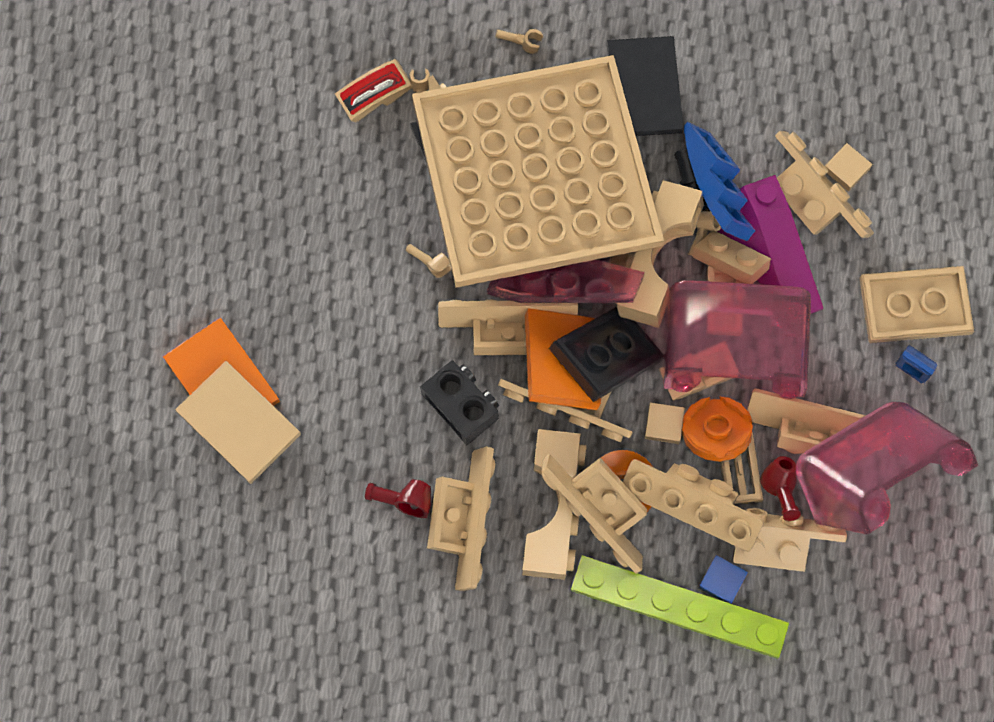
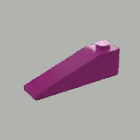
(776, 238)

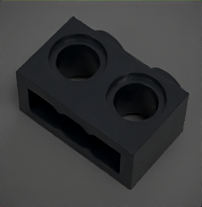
(453, 406)

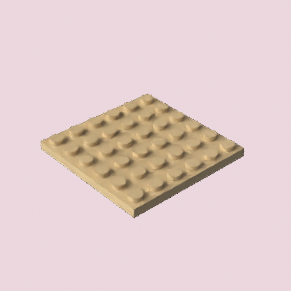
(536, 171)

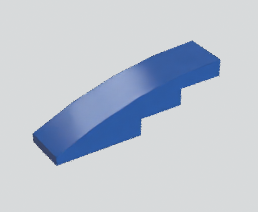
(714, 176)

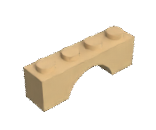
(678, 215)
(548, 549)

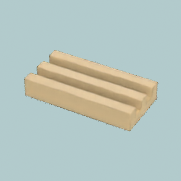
(743, 497)

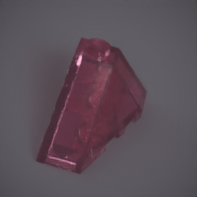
(574, 283)

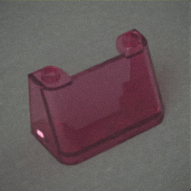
(737, 334)
(853, 468)

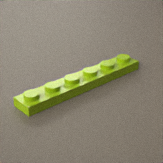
(680, 607)

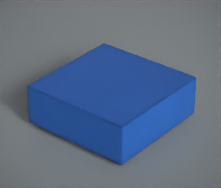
(723, 580)

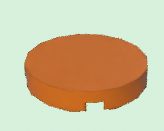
(717, 428)

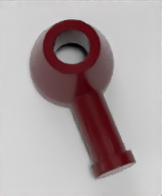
(780, 480)
(414, 493)

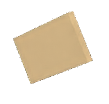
(916, 304)
(238, 422)

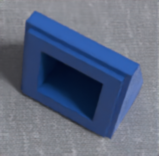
(916, 364)

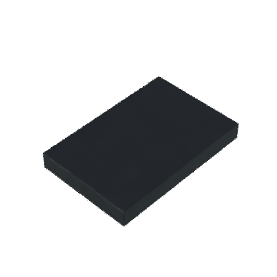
(649, 83)
(606, 353)

